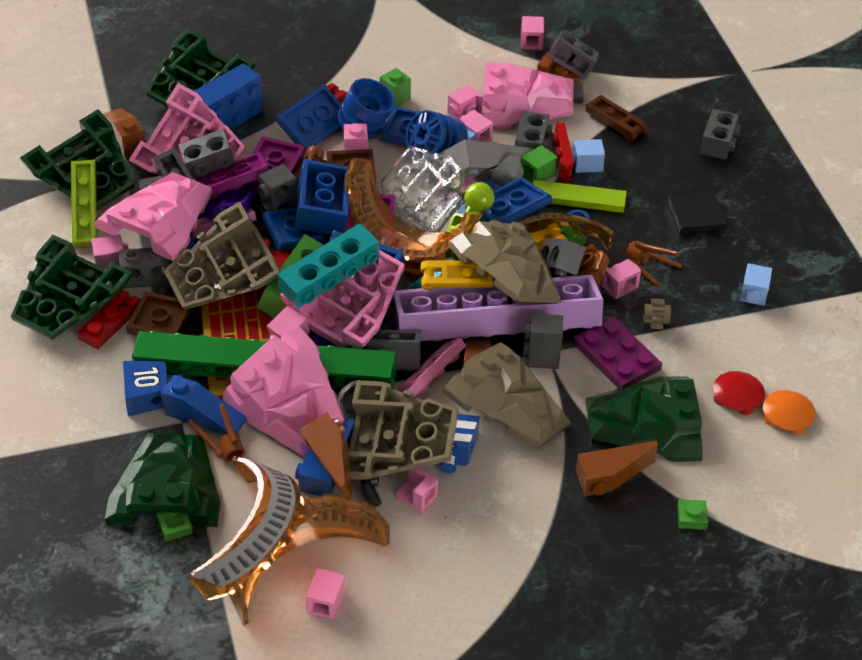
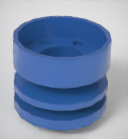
(368, 104)
(435, 131)

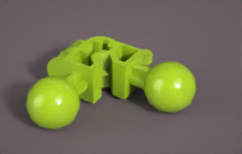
(478, 198)

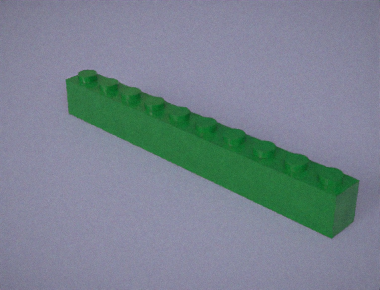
(223, 356)

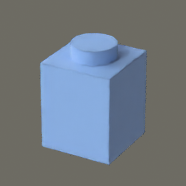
(588, 156)
(756, 284)

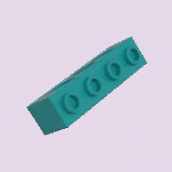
(328, 266)

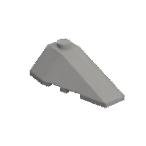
(481, 156)

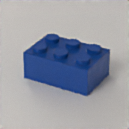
(234, 96)
(322, 198)

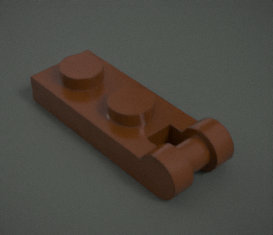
(616, 117)

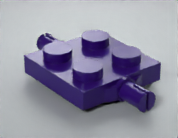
(228, 199)

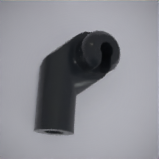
(369, 492)

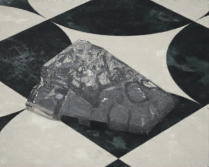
(425, 188)

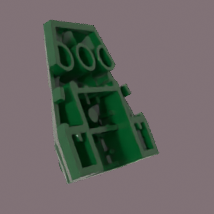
(191, 66)
(93, 142)
(65, 289)
(649, 411)
(167, 476)

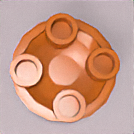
(788, 411)

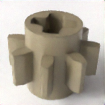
(657, 314)

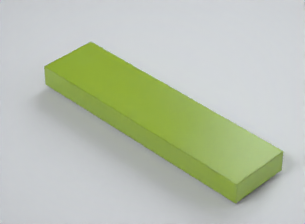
(584, 196)
(83, 202)

